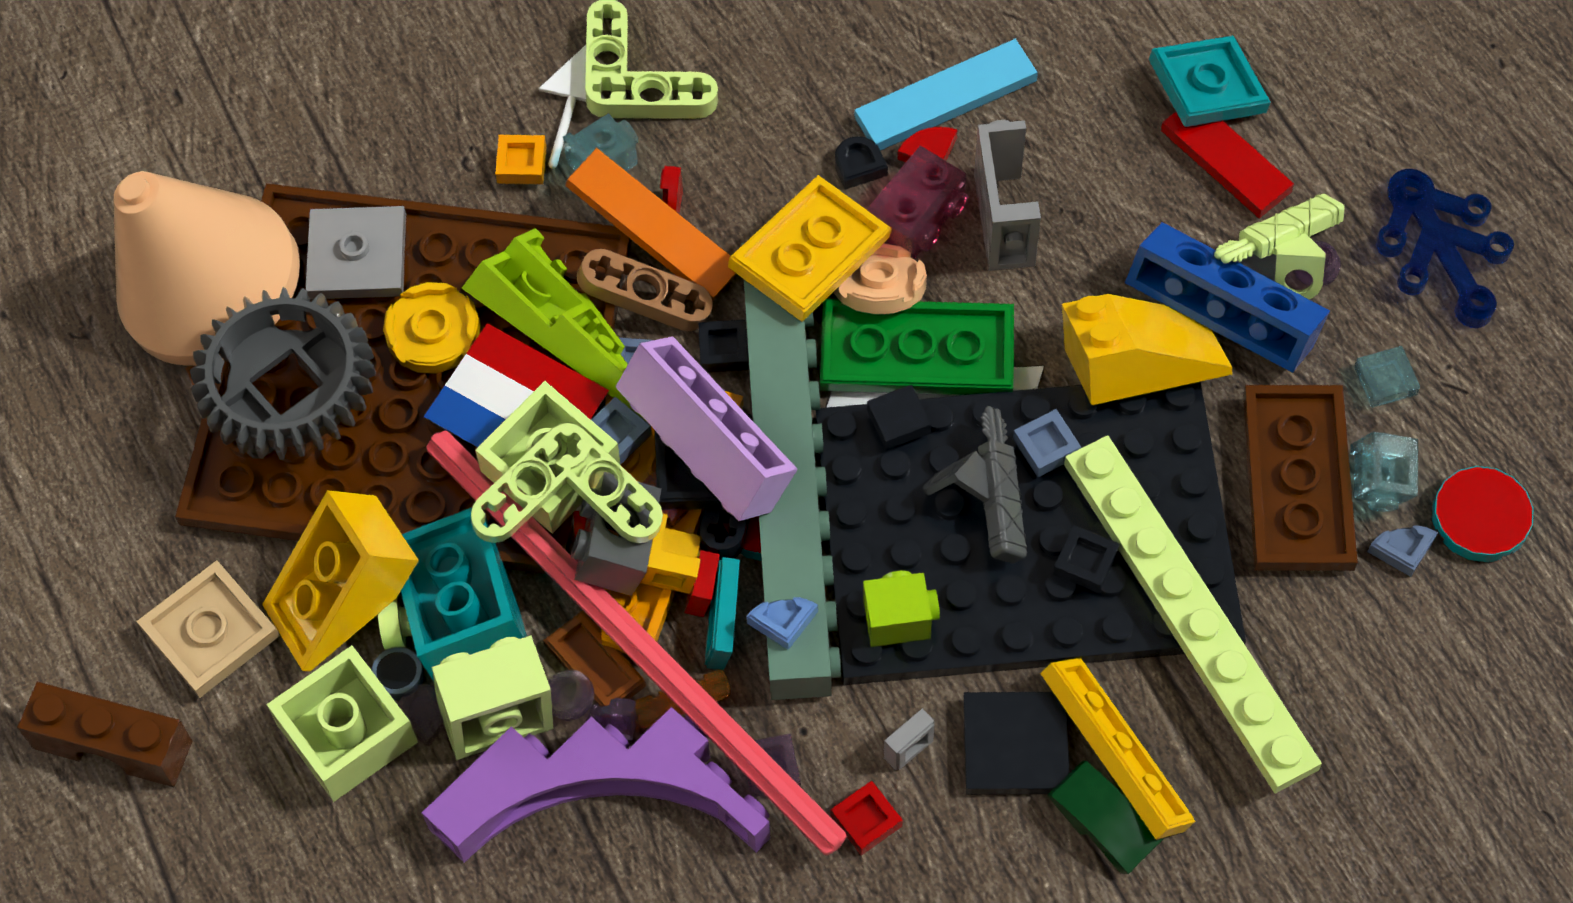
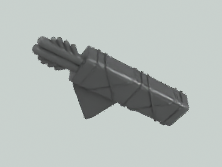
(994, 481)

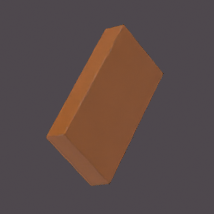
(580, 648)

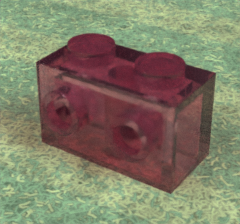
(920, 201)

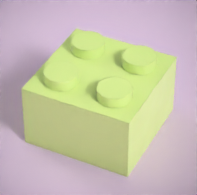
(521, 431)
(490, 693)
(342, 723)

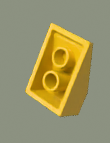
(1137, 347)
(338, 576)

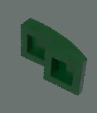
(1105, 816)

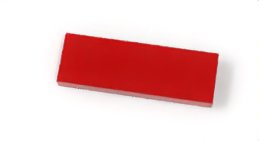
(1231, 163)

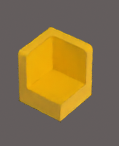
(673, 560)

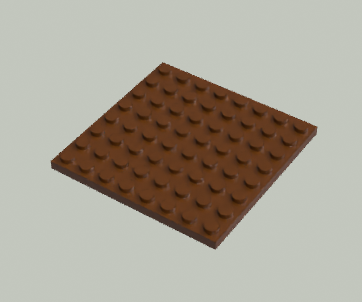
(388, 443)

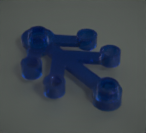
(1442, 238)

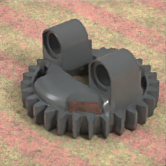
(330, 354)

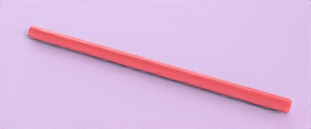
(650, 657)

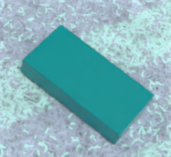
(722, 615)

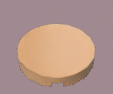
(884, 282)

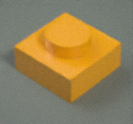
(520, 159)

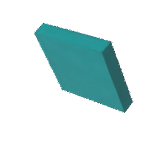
(1209, 81)

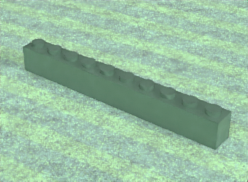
(795, 527)

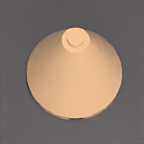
(190, 256)

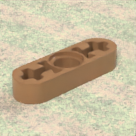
(607, 290)

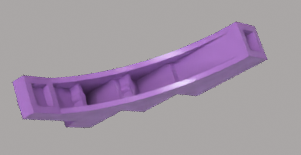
(519, 780)

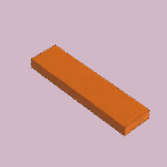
(651, 223)

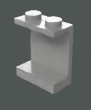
(1008, 229)

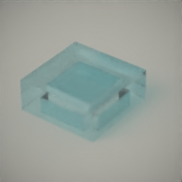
(1387, 376)

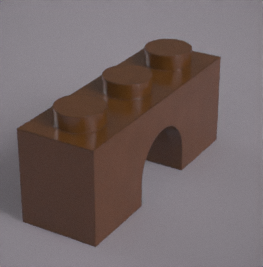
(135, 739)

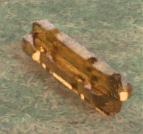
(651, 709)

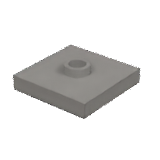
(356, 252)

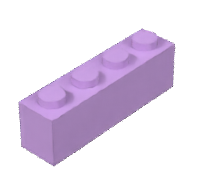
(706, 428)

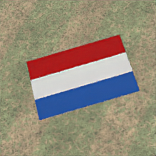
(497, 379)

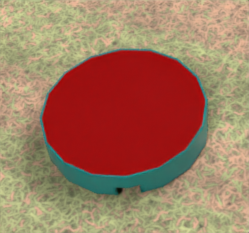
(1482, 513)

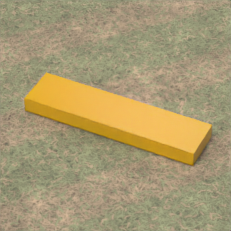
(1118, 748)

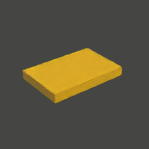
(809, 248)

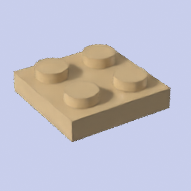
(208, 628)

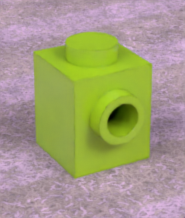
(899, 608)

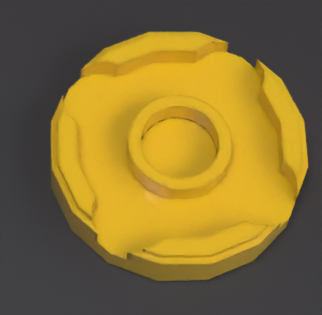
(431, 327)

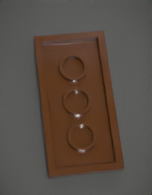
(1299, 478)

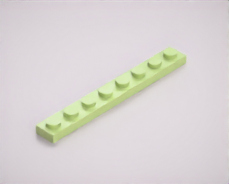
(1193, 615)

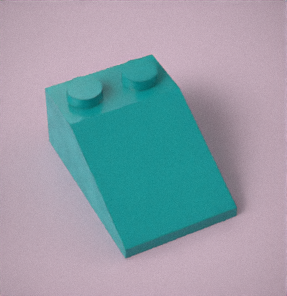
(457, 591)

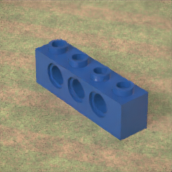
(1227, 297)

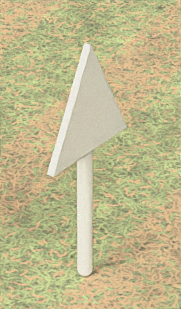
(570, 83)

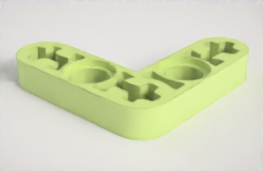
(617, 79)
(576, 473)

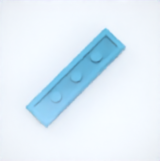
(946, 94)

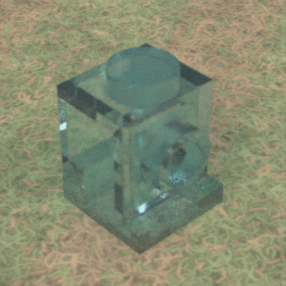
(612, 138)
(1385, 470)

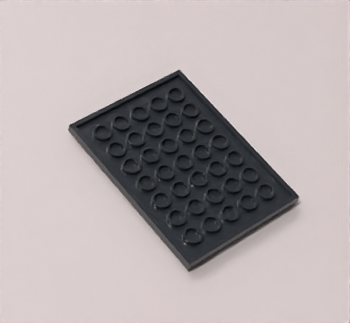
(997, 610)

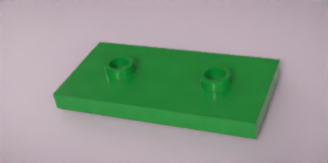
(930, 345)

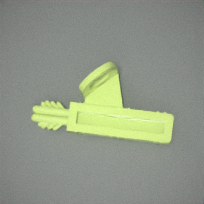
(1289, 239)

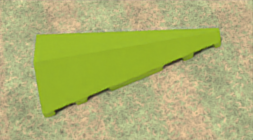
(539, 302)

